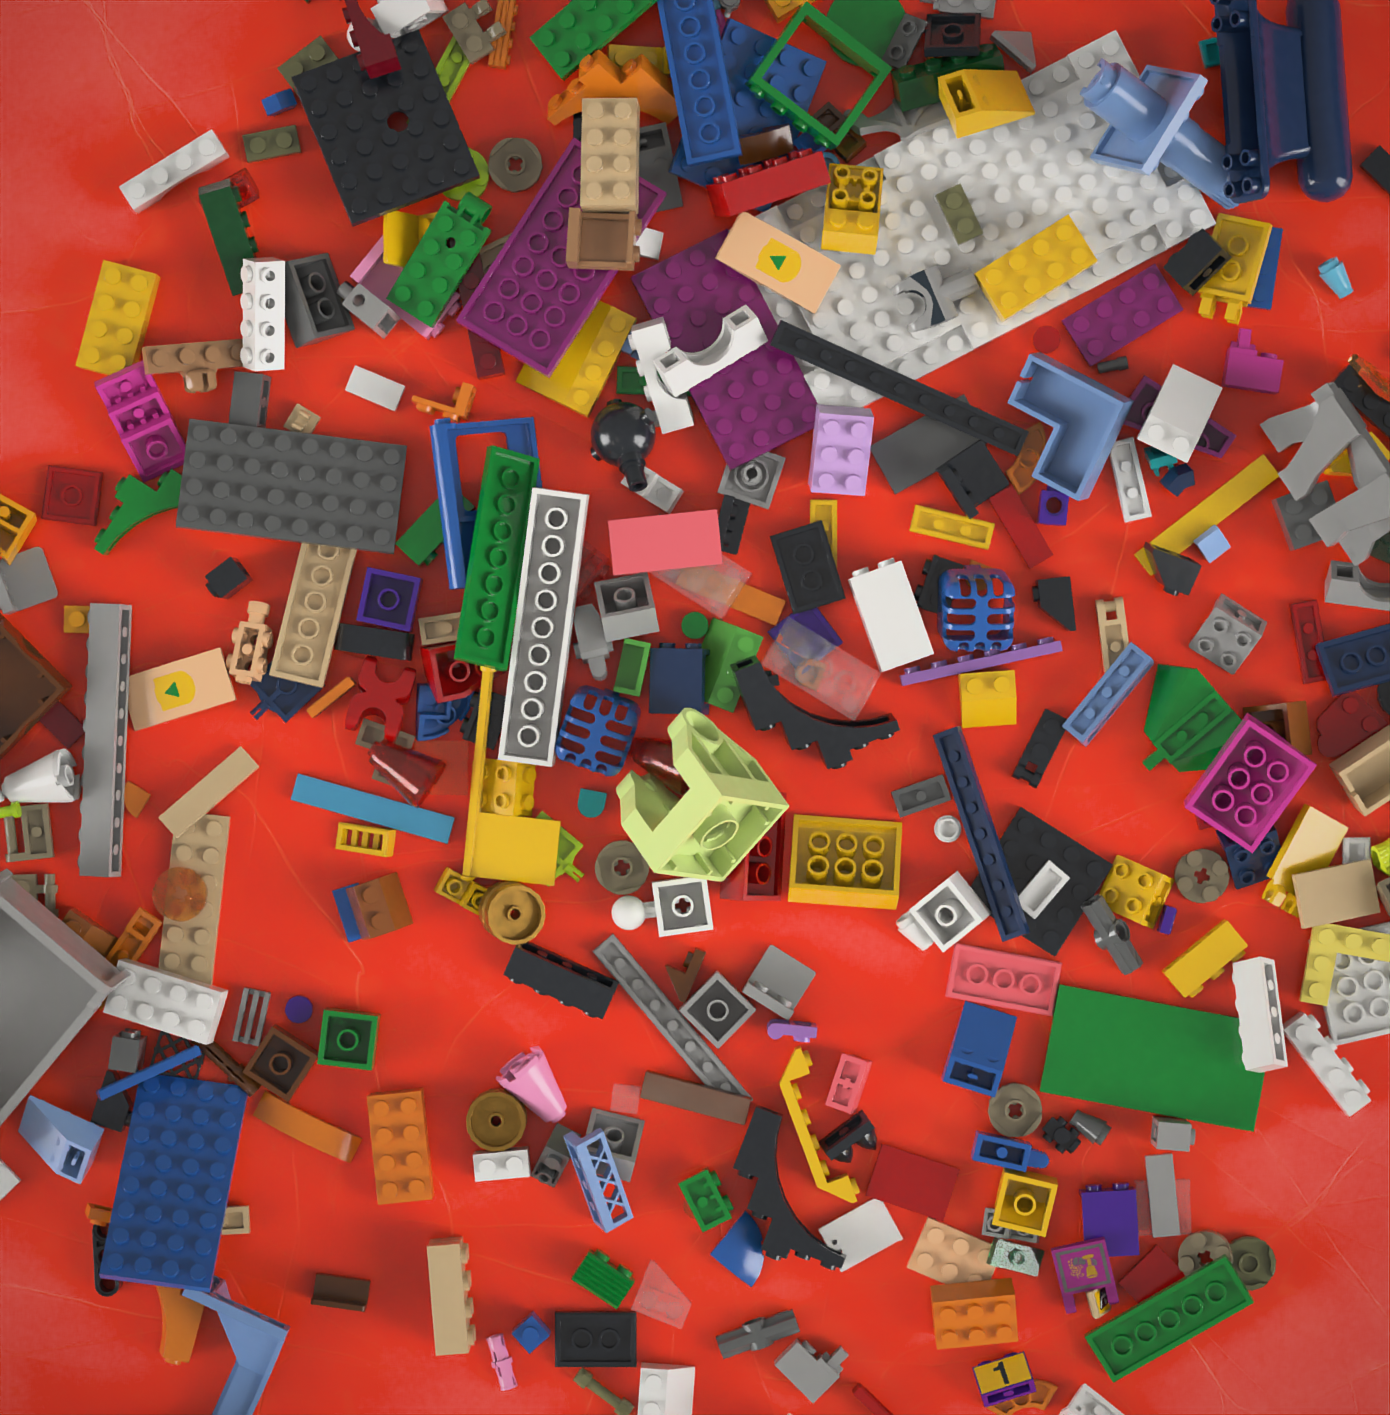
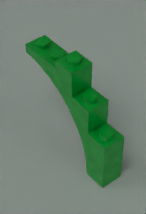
(138, 505)

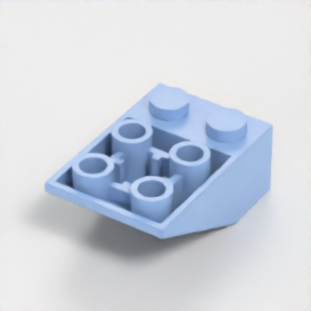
(60, 1138)

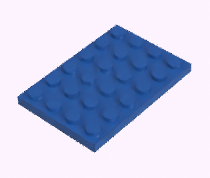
(791, 73)

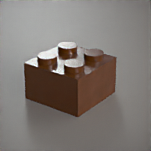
(281, 1062)

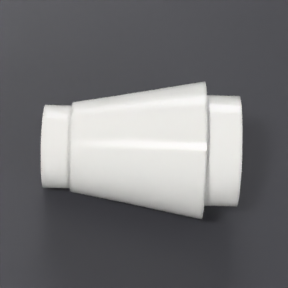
(914, 931)

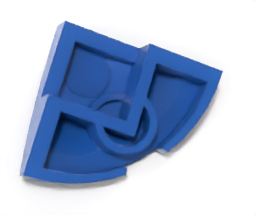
(435, 717)
(741, 1249)

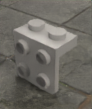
(26, 581)

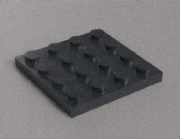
(1027, 847)

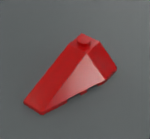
(450, 677)

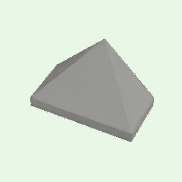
(1017, 46)

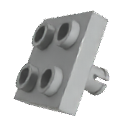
(754, 480)

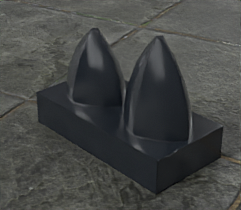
(855, 1130)

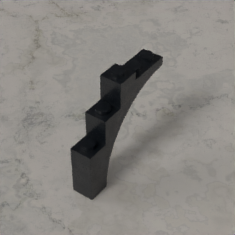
(801, 728)
(786, 1231)

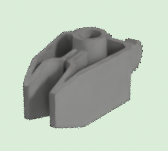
(591, 641)

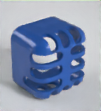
(950, 587)
(597, 730)

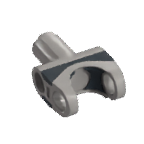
(937, 294)

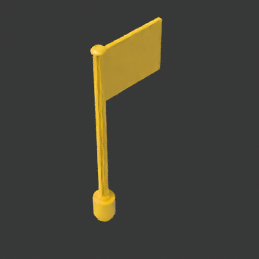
(504, 844)

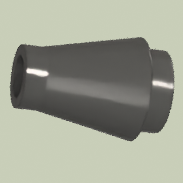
(1091, 1127)

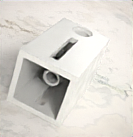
(890, 615)

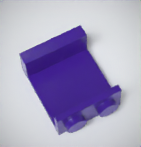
(1111, 1215)

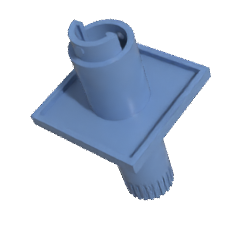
(1154, 125)

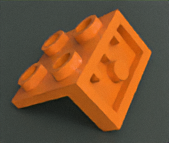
(462, 399)

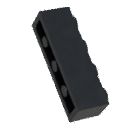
(561, 979)

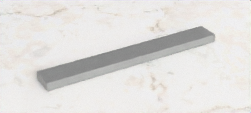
(666, 1016)

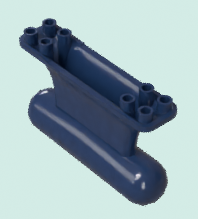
(1283, 98)

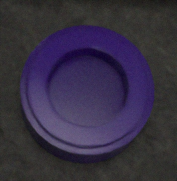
(299, 1009)

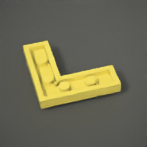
(1322, 952)

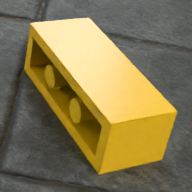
(1205, 959)

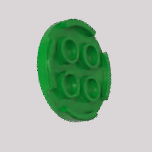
(868, 22)

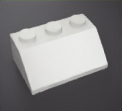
(666, 1389)

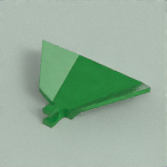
(1186, 719)

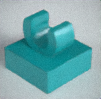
(1158, 458)

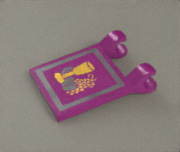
(1084, 1268)

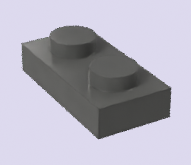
(921, 795)

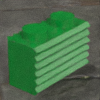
(603, 1277)

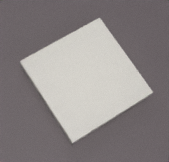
(1359, 996)

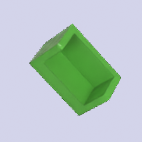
(632, 667)

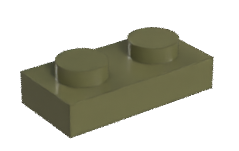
(272, 144)
(959, 214)

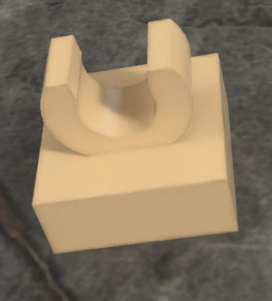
(302, 420)

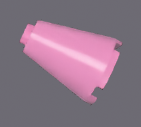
(534, 1084)

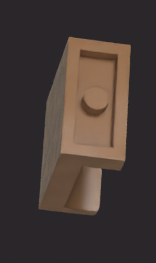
(602, 240)

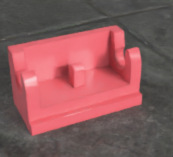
(848, 1083)

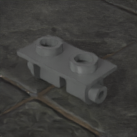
(904, 41)

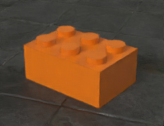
(974, 1313)

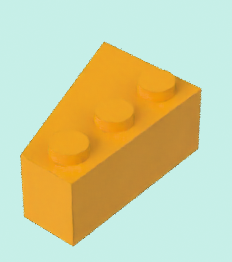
(15, 527)

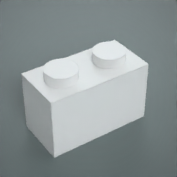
(501, 1164)

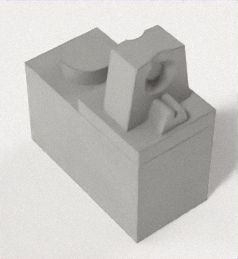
(810, 1372)

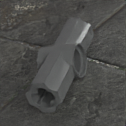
(1112, 934)
(757, 1333)

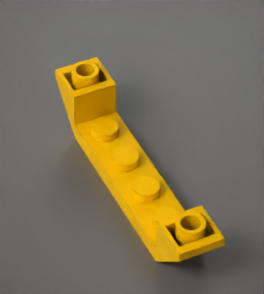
(840, 1185)

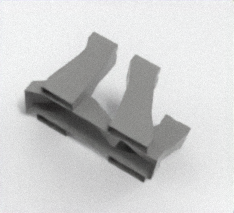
(1326, 431)

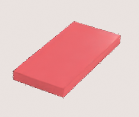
(665, 542)
(1003, 979)

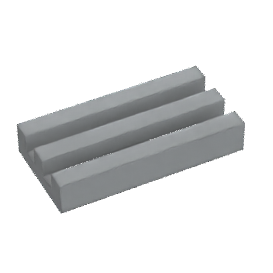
(246, 1039)

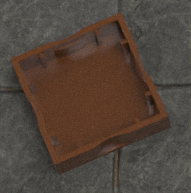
(27, 686)

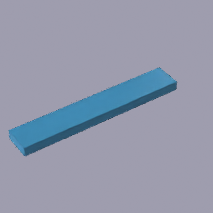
(372, 808)

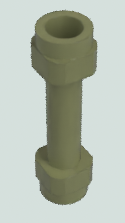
(584, 1379)

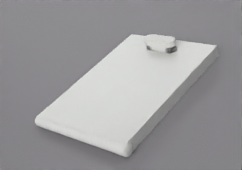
(861, 1232)

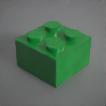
(348, 1038)

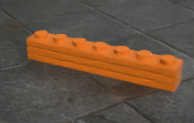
(504, 14)

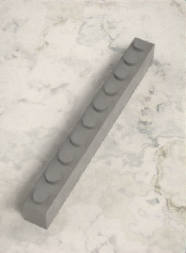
(105, 740)

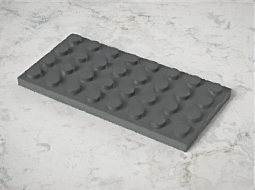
(291, 486)

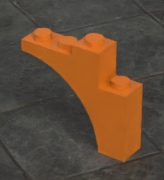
(604, 79)

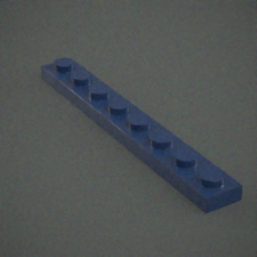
(981, 834)

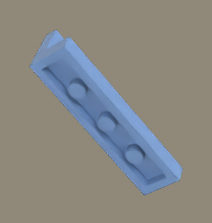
(1108, 694)
(589, 1180)

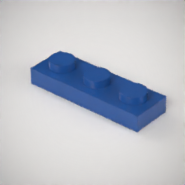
(1265, 284)

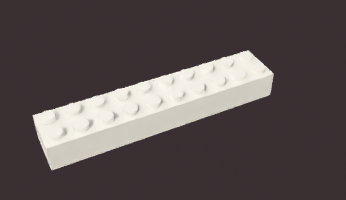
(543, 626)

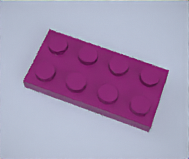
(1122, 315)

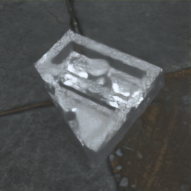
(661, 1297)

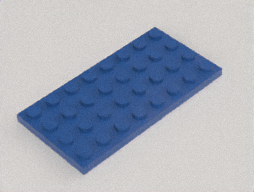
(174, 1183)

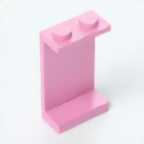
(380, 279)

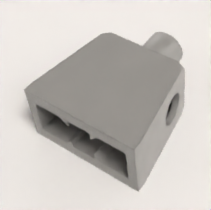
(368, 308)

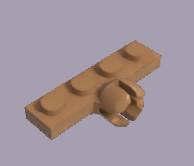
(194, 361)

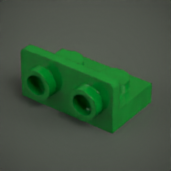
(705, 1199)

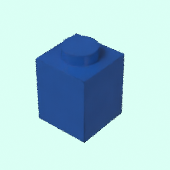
(531, 1332)

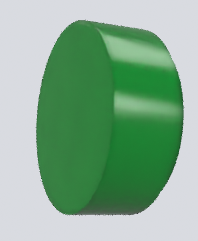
(694, 625)

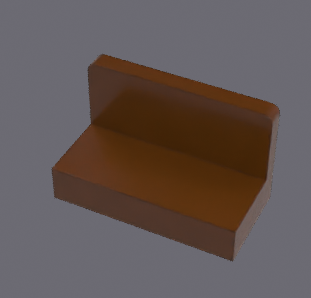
(341, 1292)

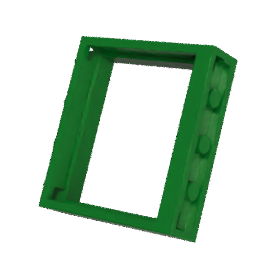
(842, 41)

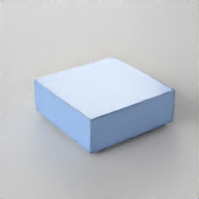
(1212, 543)

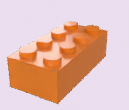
(400, 1146)

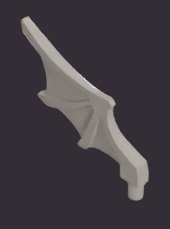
(905, 124)

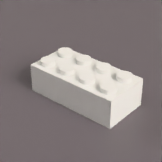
(167, 1002)

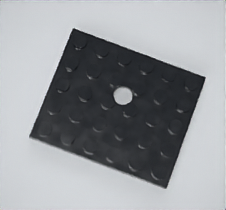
(368, 161)

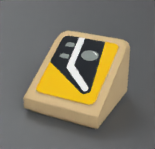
(1098, 1302)

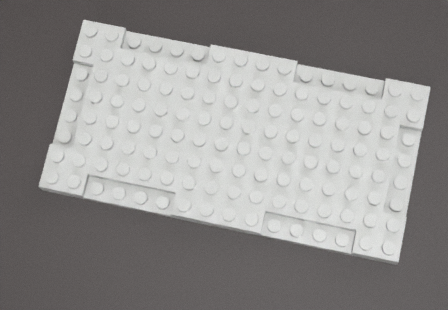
(1017, 185)

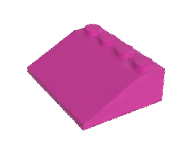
(1249, 783)

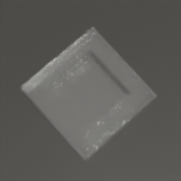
(625, 1098)

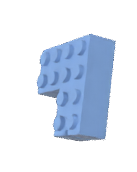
(1083, 418)

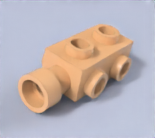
(245, 651)

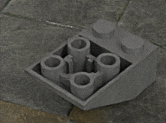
(655, 161)

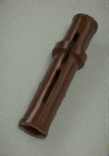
(229, 1067)

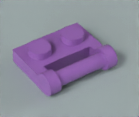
(799, 1030)

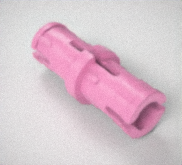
(501, 1362)

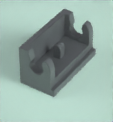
(250, 399)

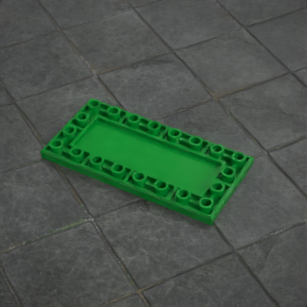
(1150, 1058)

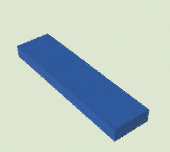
(148, 1072)

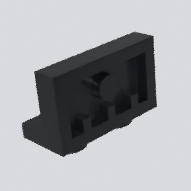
(732, 523)
(928, 593)
(469, 725)

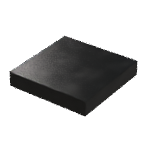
(952, 34)

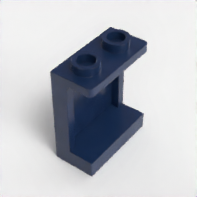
(677, 678)

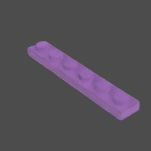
(968, 663)

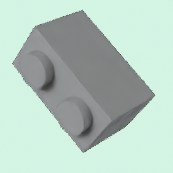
(1172, 1134)

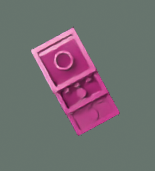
(142, 421)

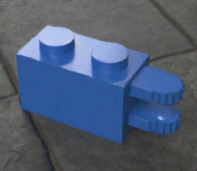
(1006, 1152)

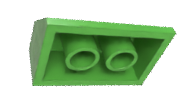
(727, 646)

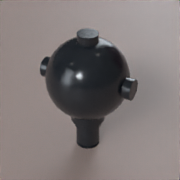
(624, 438)

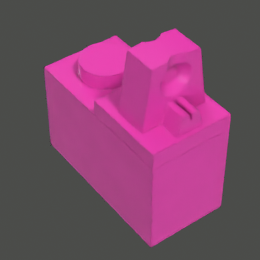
(1247, 370)

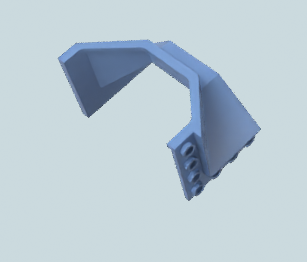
(255, 1343)

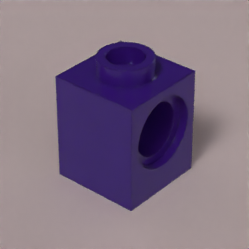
(1048, 518)

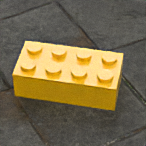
(1035, 268)
(117, 318)

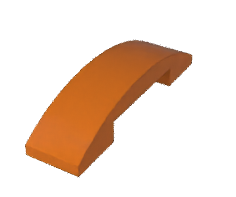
(134, 939)
(307, 1127)

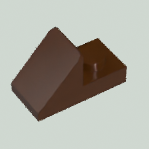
(683, 980)

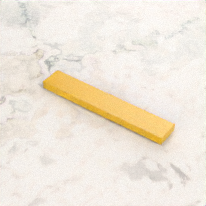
(1213, 509)

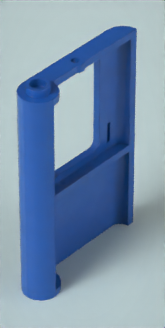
(455, 520)

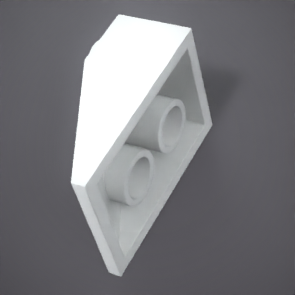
(1179, 413)

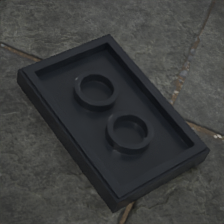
(807, 567)
(595, 1338)

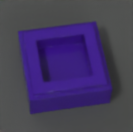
(1167, 919)

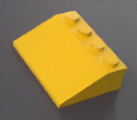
(586, 363)
(845, 862)

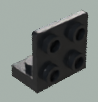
(972, 477)

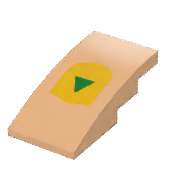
(777, 261)
(179, 689)

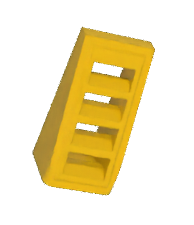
(387, 843)

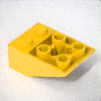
(983, 99)
(852, 209)

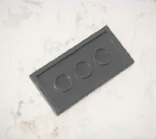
(918, 450)

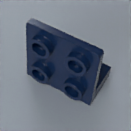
(1250, 867)

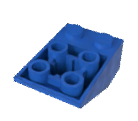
(979, 1049)

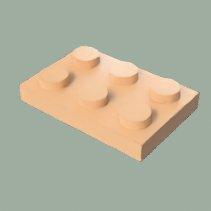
(950, 1254)

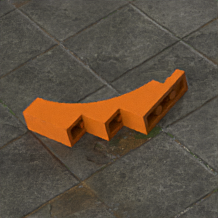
(179, 1314)

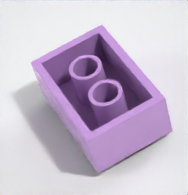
(840, 450)

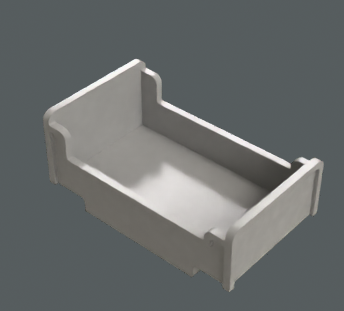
(46, 989)

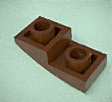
(767, 144)

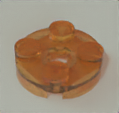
(166, 886)

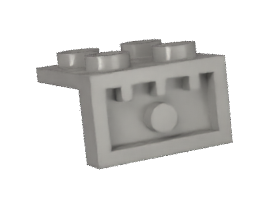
(1228, 634)
(778, 982)

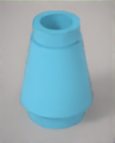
(1336, 277)

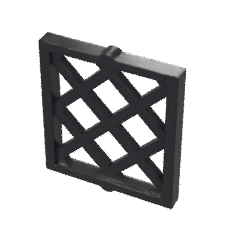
(157, 1049)

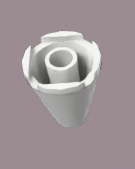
(45, 780)

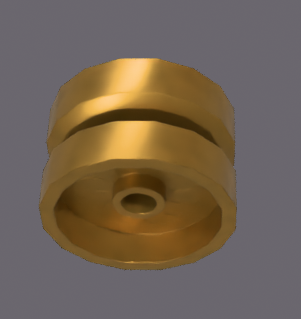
(527, 915)
(480, 1117)

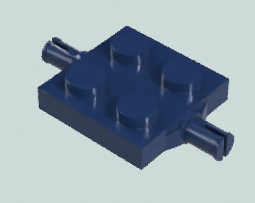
(281, 696)

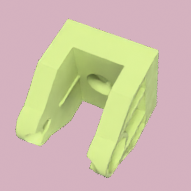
(719, 816)

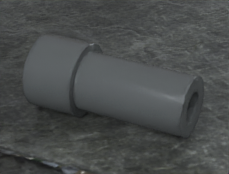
(1118, 364)

